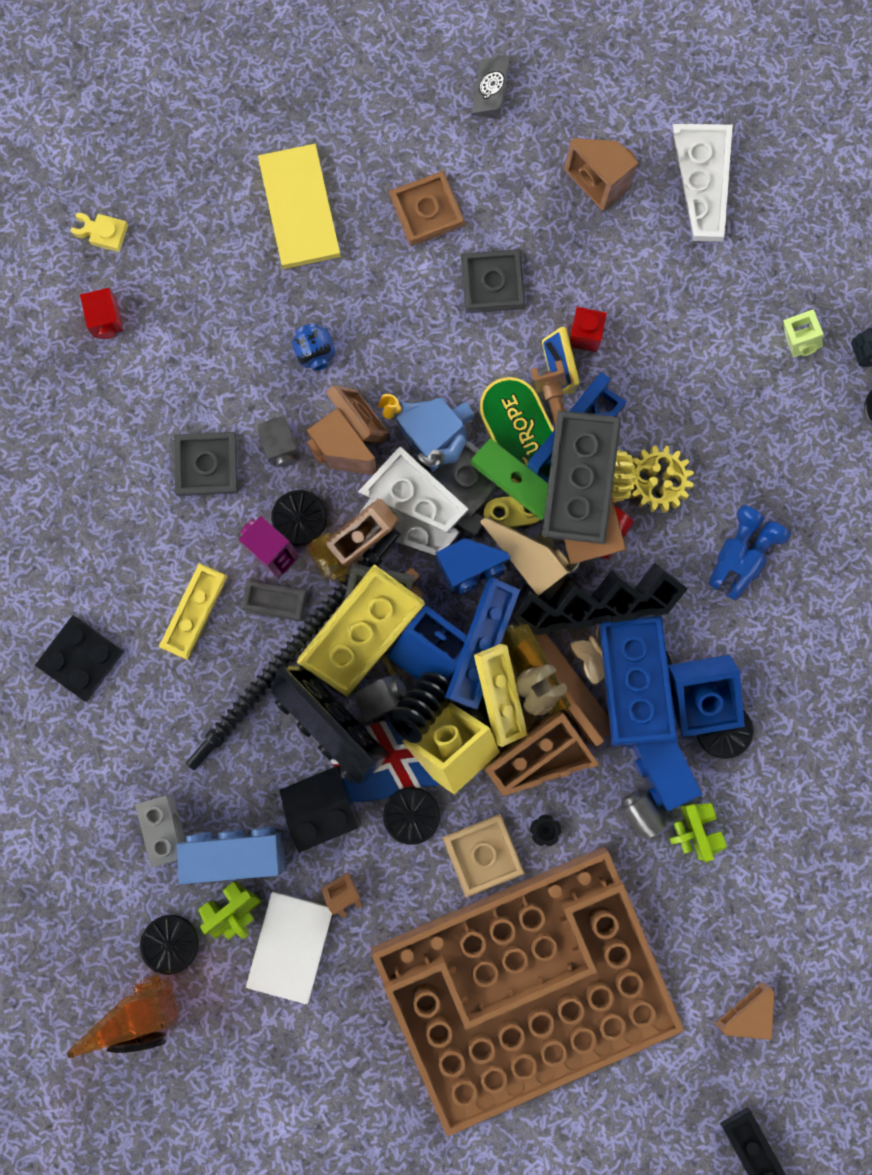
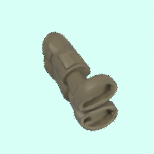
(538, 692)

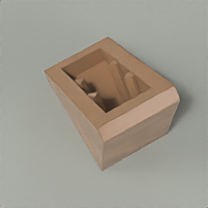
(750, 1016)

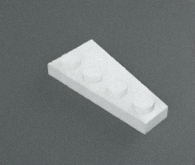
(704, 170)

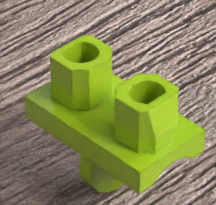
(704, 844)
(231, 918)

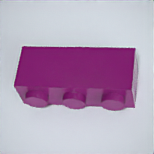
(268, 546)

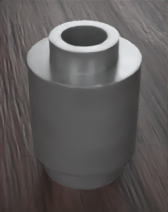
(642, 814)

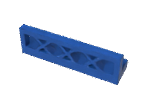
(585, 403)
(485, 632)

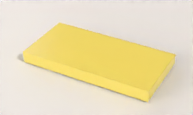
(299, 206)
(360, 631)

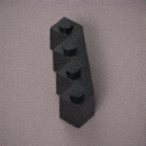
(612, 601)

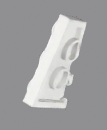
(414, 491)
(420, 534)

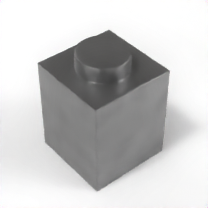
(278, 441)
(380, 697)

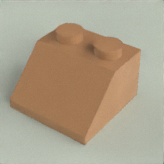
(601, 169)
(339, 446)

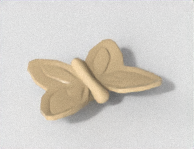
(591, 654)

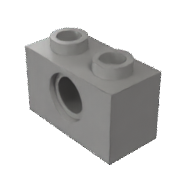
(160, 829)

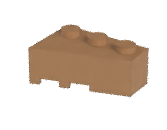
(546, 753)

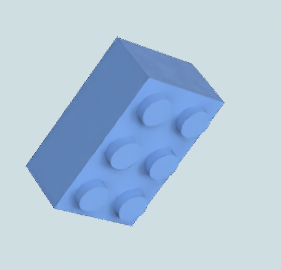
(231, 855)

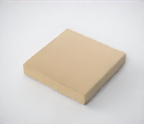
(483, 855)

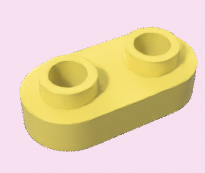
(514, 512)

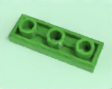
(502, 466)

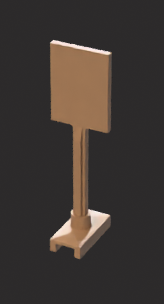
(578, 551)

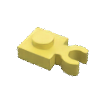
(103, 232)

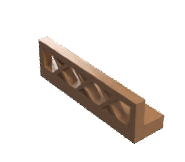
(584, 709)

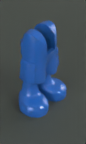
(740, 559)

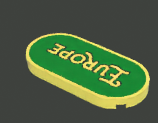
(515, 419)

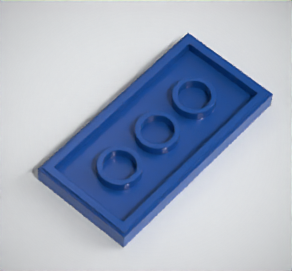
(637, 682)

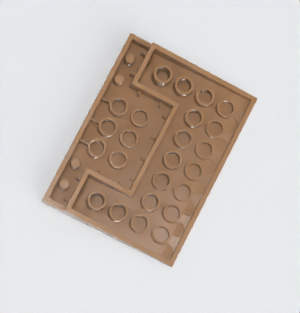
(526, 990)

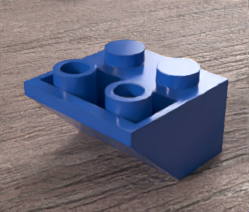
(470, 562)
(428, 645)

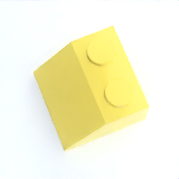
(454, 748)

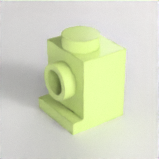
(805, 340)

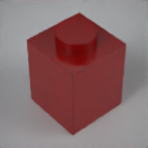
(101, 313)
(587, 329)

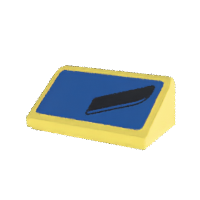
(558, 348)

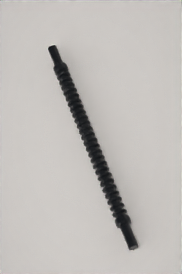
(216, 736)

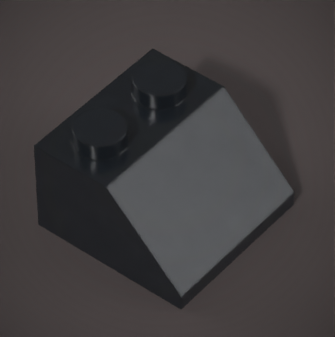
(319, 809)

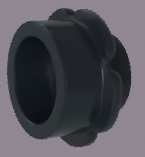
(551, 837)

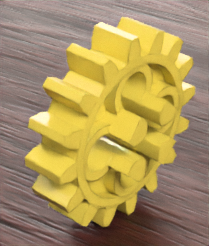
(668, 493)

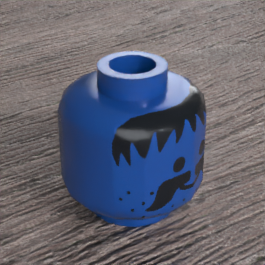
(313, 347)

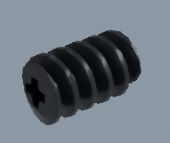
(420, 707)

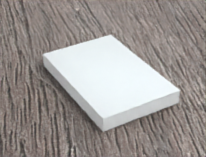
(289, 947)

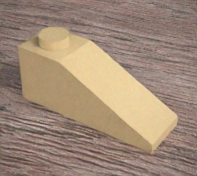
(532, 558)

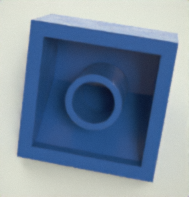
(707, 695)

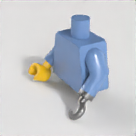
(430, 428)

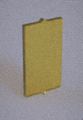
(527, 654)

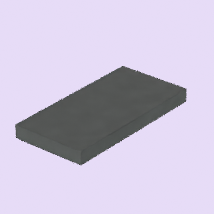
(581, 477)

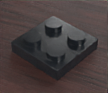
(79, 658)

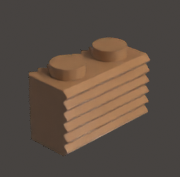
(362, 532)

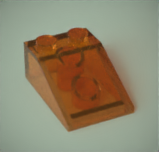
(141, 1012)

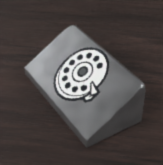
(491, 87)

